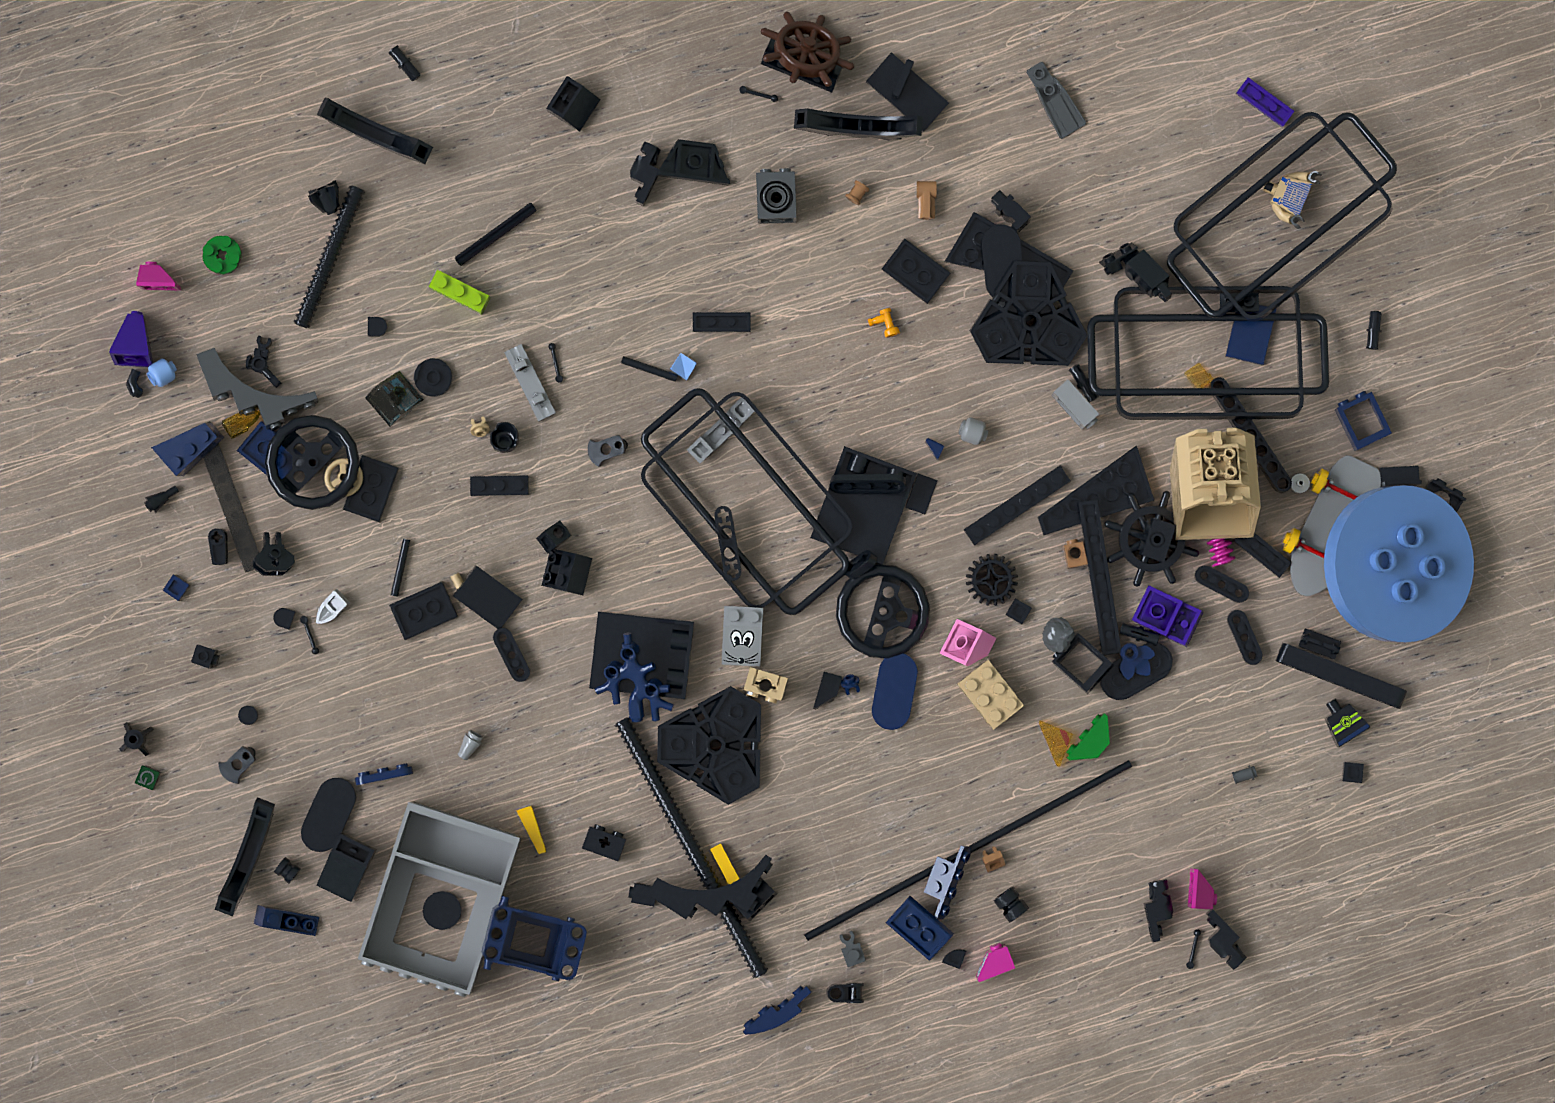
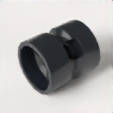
(1011, 904)

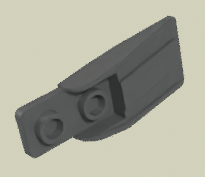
(1055, 101)

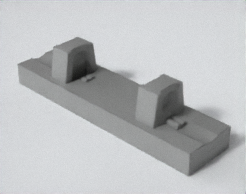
(530, 383)

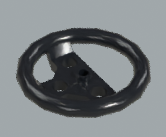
(288, 438)
(916, 620)

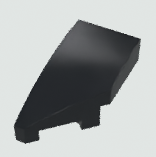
(828, 689)

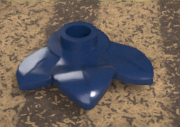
(1138, 662)

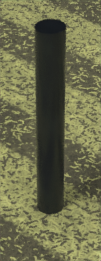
(648, 368)
(400, 567)

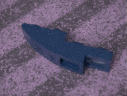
(772, 1018)

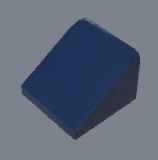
(935, 447)

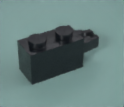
(1149, 276)

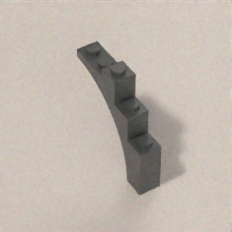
(271, 407)

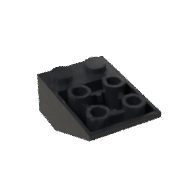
(346, 867)

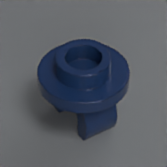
(850, 681)

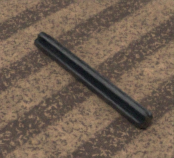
(495, 234)

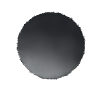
(433, 377)
(442, 910)

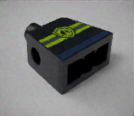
(1344, 722)

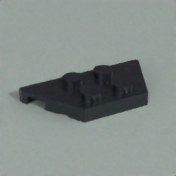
(694, 163)

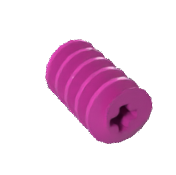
(1221, 551)

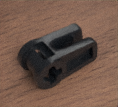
(219, 549)

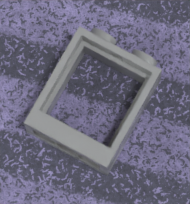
(1075, 405)

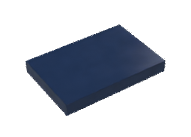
(1250, 339)
(256, 446)
(919, 928)

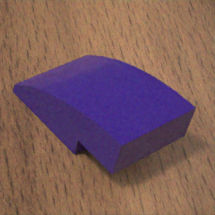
(1167, 616)

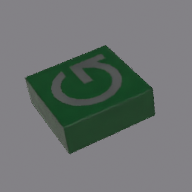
(147, 777)

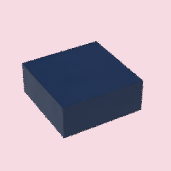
(176, 587)

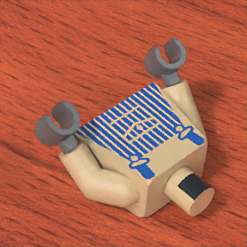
(1290, 195)

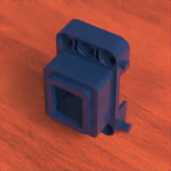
(555, 953)

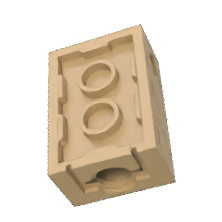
(765, 684)
(990, 694)

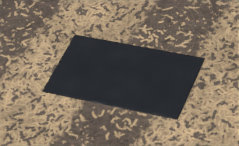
(921, 493)

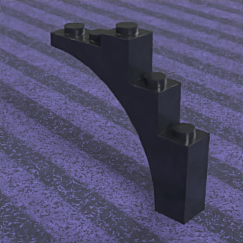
(858, 125)
(683, 900)

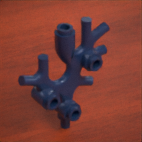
(637, 673)

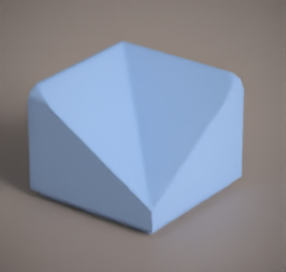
(683, 366)

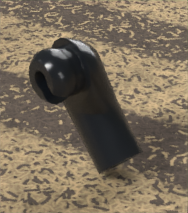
(132, 385)

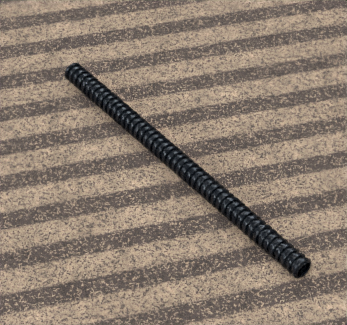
(689, 843)

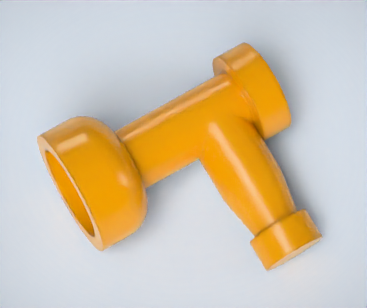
(885, 316)

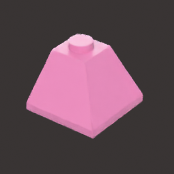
(967, 643)

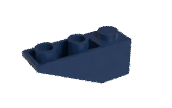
(286, 920)

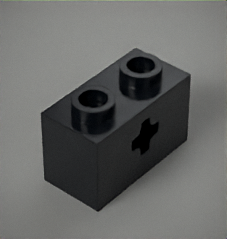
(593, 844)

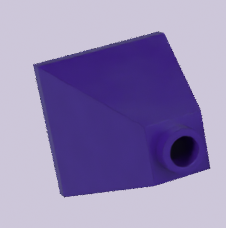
(132, 343)

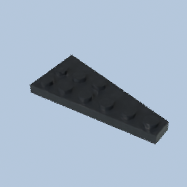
(968, 249)
(1108, 486)

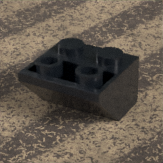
(573, 104)
(567, 572)

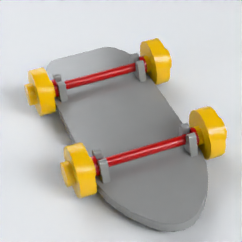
(1335, 491)

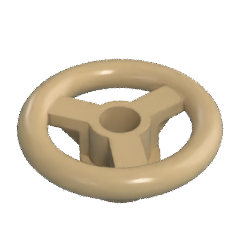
(331, 485)

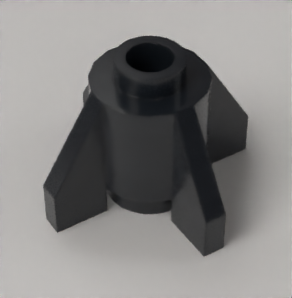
(326, 198)
(141, 739)

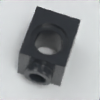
(553, 536)
(639, 894)

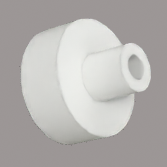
(1296, 487)

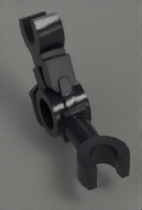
(259, 362)

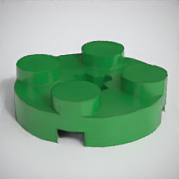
(232, 257)

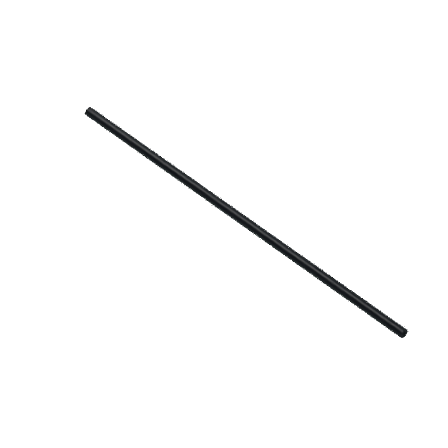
(974, 847)

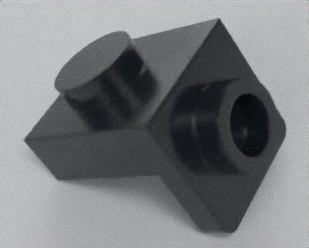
(205, 656)

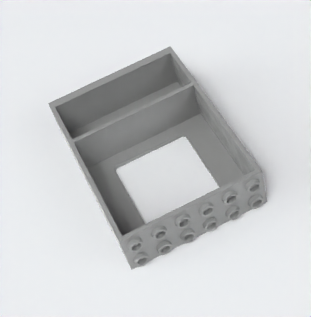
(452, 852)

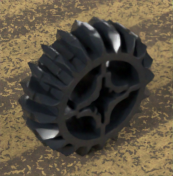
(974, 582)

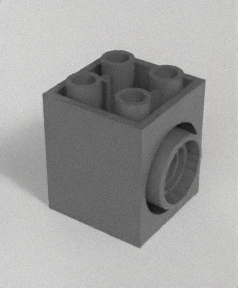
(776, 184)

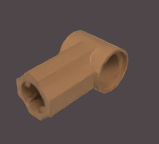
(926, 199)

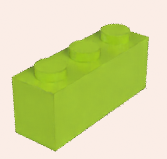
(459, 292)

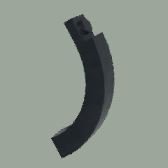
(374, 133)
(246, 858)

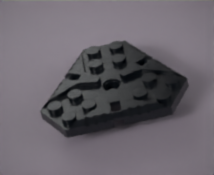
(1029, 290)
(731, 720)

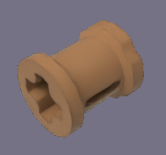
(857, 192)

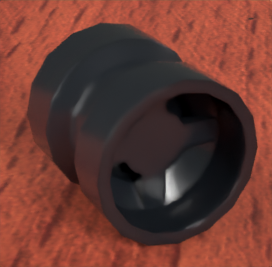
(287, 870)

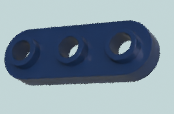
(383, 774)

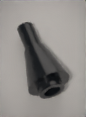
(156, 501)

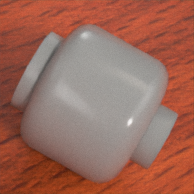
(973, 431)

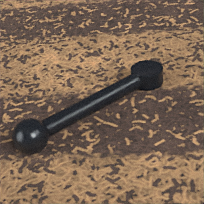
(774, 98)
(558, 378)
(304, 620)
(1190, 964)

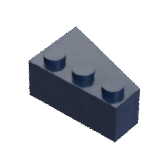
(188, 448)

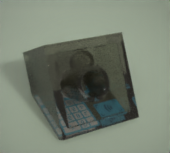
(394, 398)

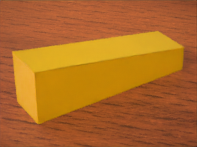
(530, 823)
(724, 864)

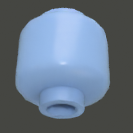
(161, 372)

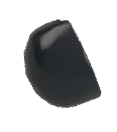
(504, 437)

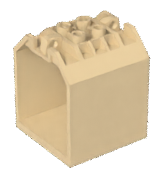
(1215, 485)

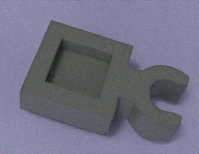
(852, 952)

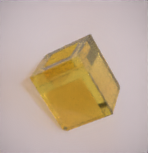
(1198, 376)

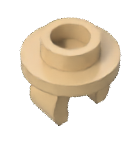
(479, 429)

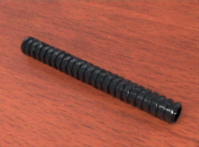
(329, 256)

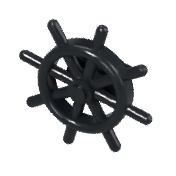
(1154, 540)

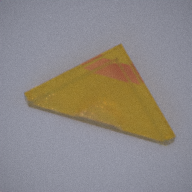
(1056, 740)

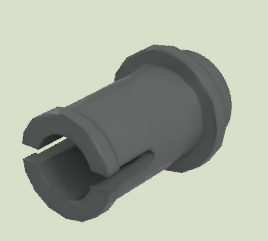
(1244, 774)

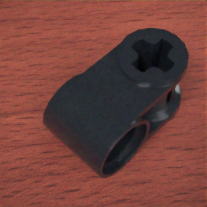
(847, 992)

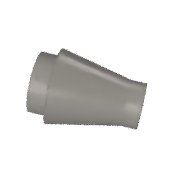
(470, 743)

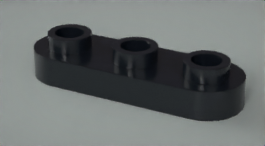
(1228, 590)
(1251, 643)
(504, 649)

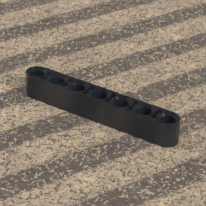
(1259, 440)
(1341, 675)

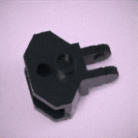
(272, 555)

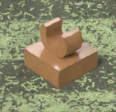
(994, 860)

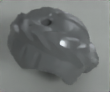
(1058, 635)

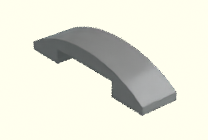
(719, 432)

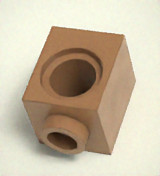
(1071, 562)

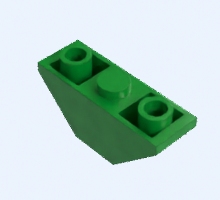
(1092, 741)

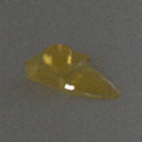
(239, 423)

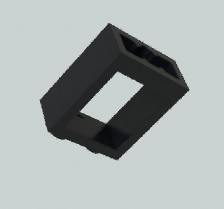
(1096, 677)

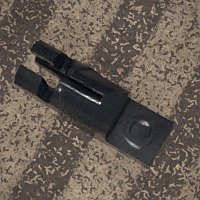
(644, 172)
(1158, 909)
(1223, 940)

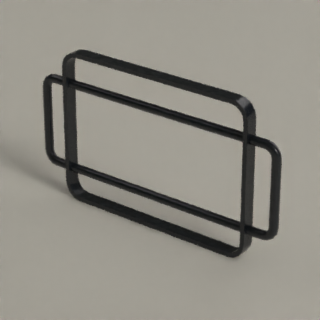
(1328, 128)
(1300, 390)
(715, 407)

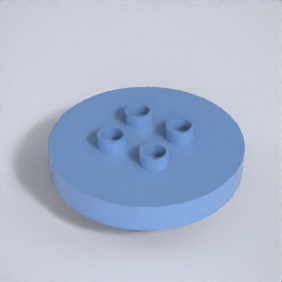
(1399, 564)

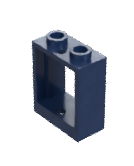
(1347, 427)

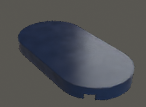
(894, 691)

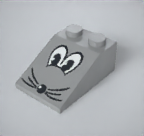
(742, 636)

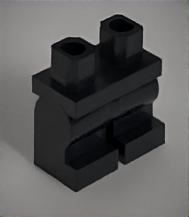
(1010, 211)

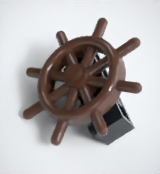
(805, 57)

